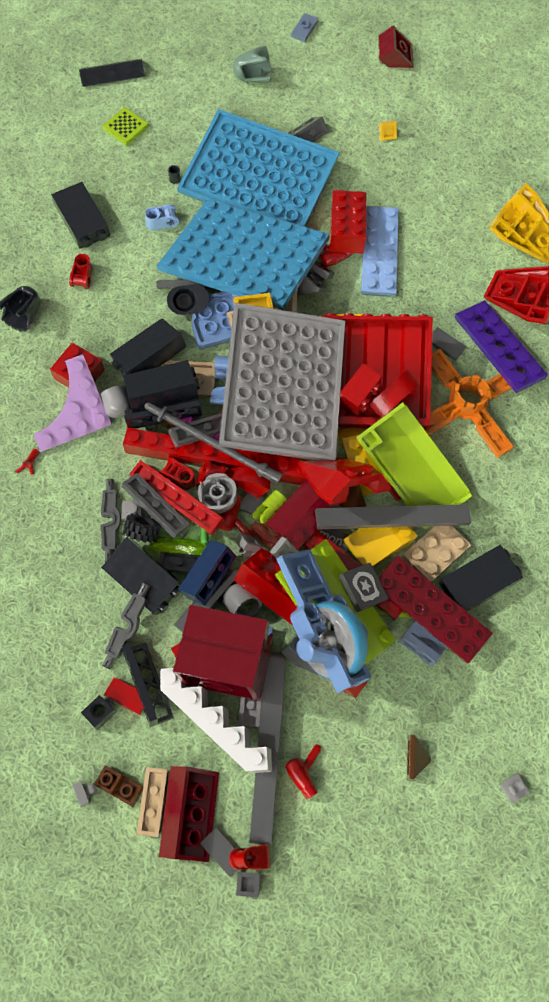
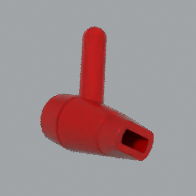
(332, 258)
(231, 519)
(300, 774)

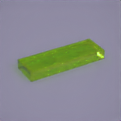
(177, 545)

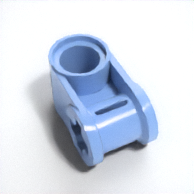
(160, 217)

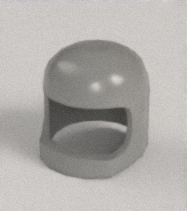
(115, 401)
(236, 596)

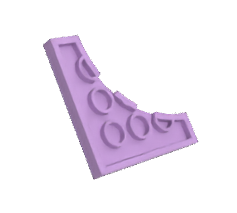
(81, 412)

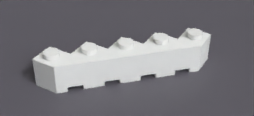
(215, 723)

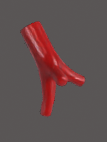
(28, 463)

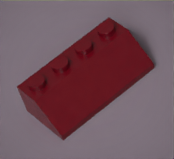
(297, 516)
(188, 813)

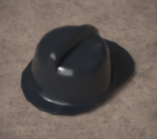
(187, 299)

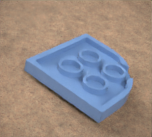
(212, 324)

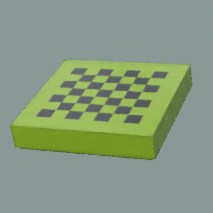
(125, 126)

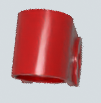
(81, 274)
(208, 469)
(176, 472)
(250, 858)

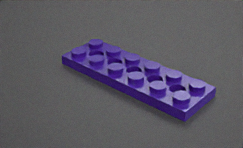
(497, 355)

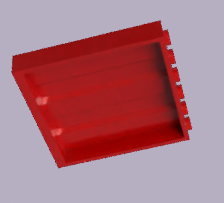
(389, 348)

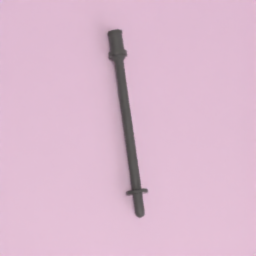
(261, 469)

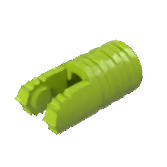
(269, 507)

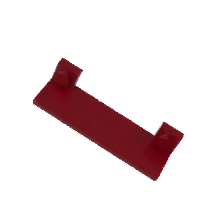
(434, 610)

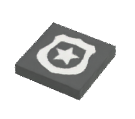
(363, 587)

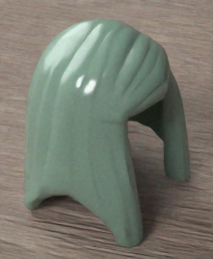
(253, 65)

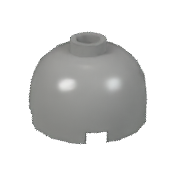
(218, 493)

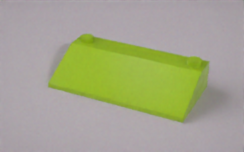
(412, 461)
(331, 567)

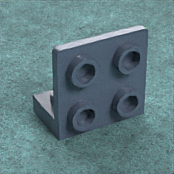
(423, 644)

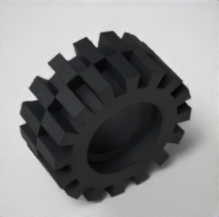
(141, 528)

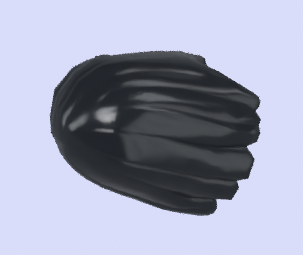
(20, 308)

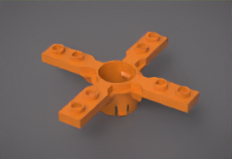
(455, 407)

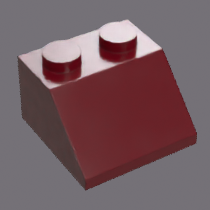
(395, 49)

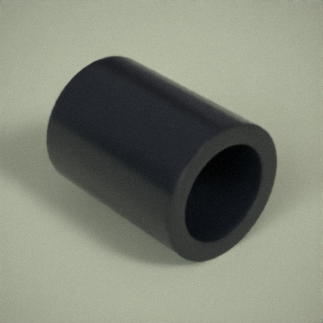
(174, 174)

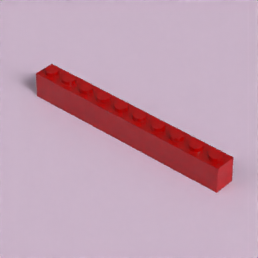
(162, 447)

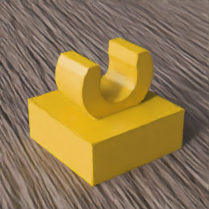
(388, 130)

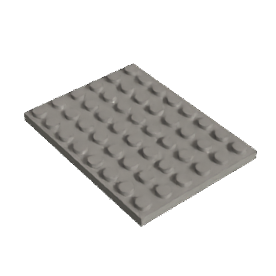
(283, 383)

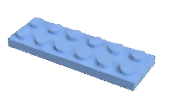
(380, 252)

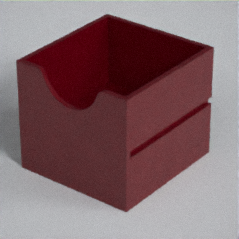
(224, 652)

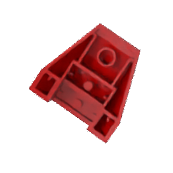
(522, 292)
(333, 478)

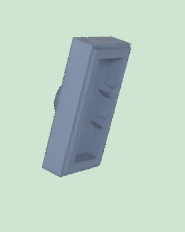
(304, 27)

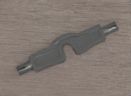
(109, 510)
(131, 616)

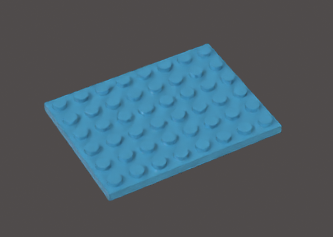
(258, 169)
(244, 252)

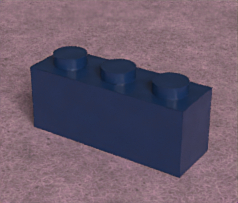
(207, 572)

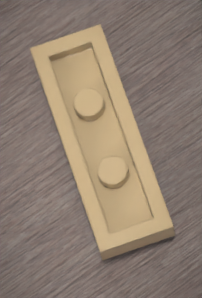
(152, 802)

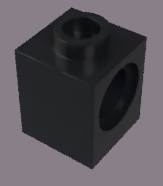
(98, 721)

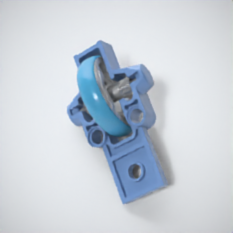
(325, 625)

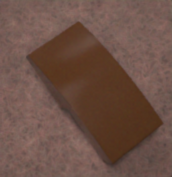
(119, 786)

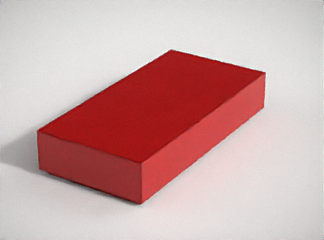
(124, 695)

